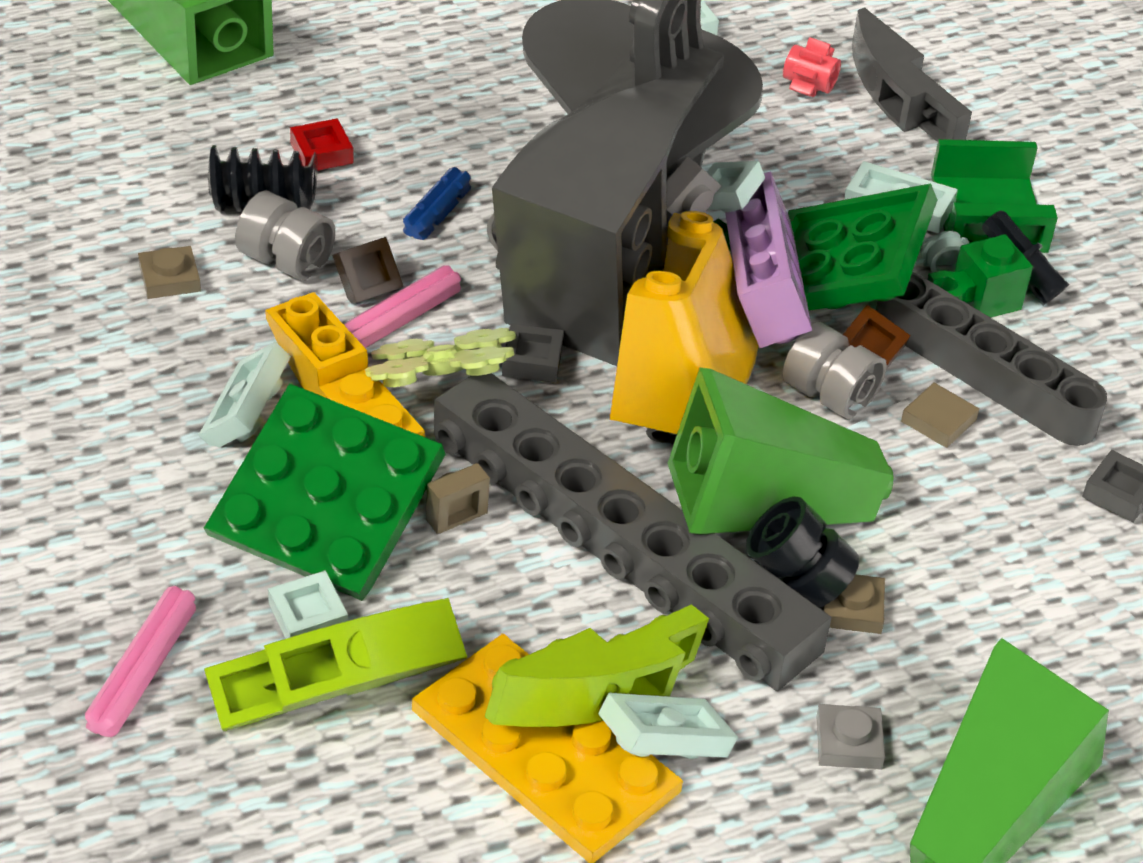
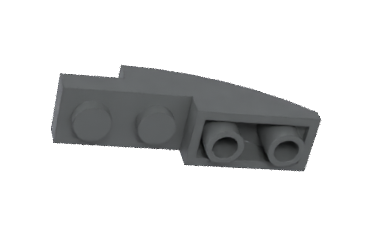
(897, 84)

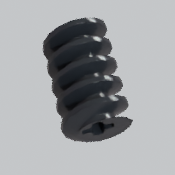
(248, 178)

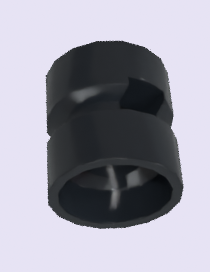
(802, 552)

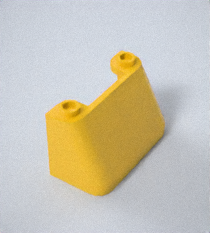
(679, 324)

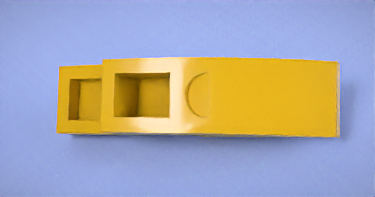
(332, 360)

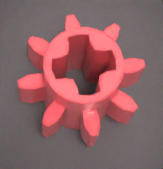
(812, 68)

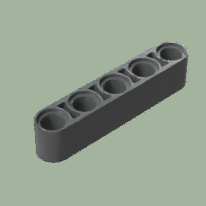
(998, 362)

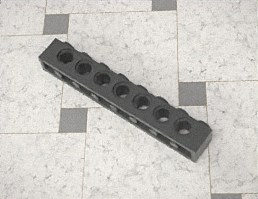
(631, 529)

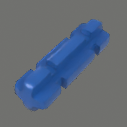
(437, 203)

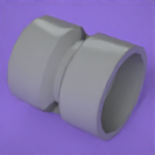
(281, 232)
(828, 366)

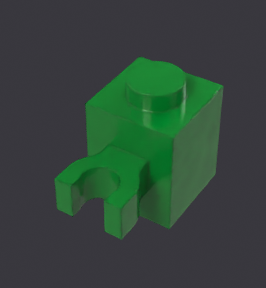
(988, 276)

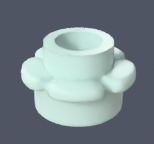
(942, 250)

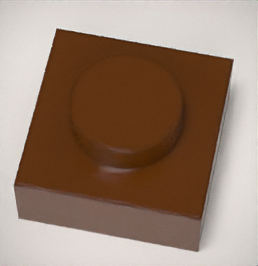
(877, 334)

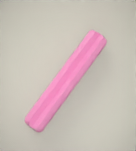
(404, 305)
(140, 662)

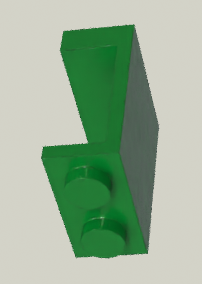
(992, 179)

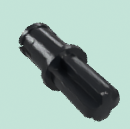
(1044, 280)

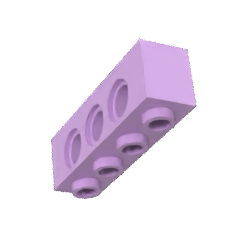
(768, 267)

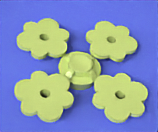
(406, 357)

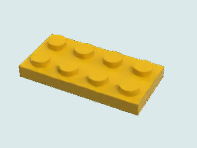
(563, 775)

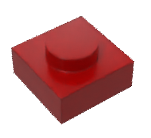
(324, 138)

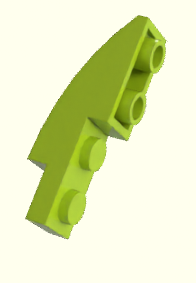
(335, 662)
(575, 674)

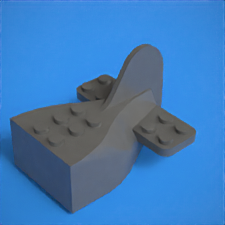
(589, 192)

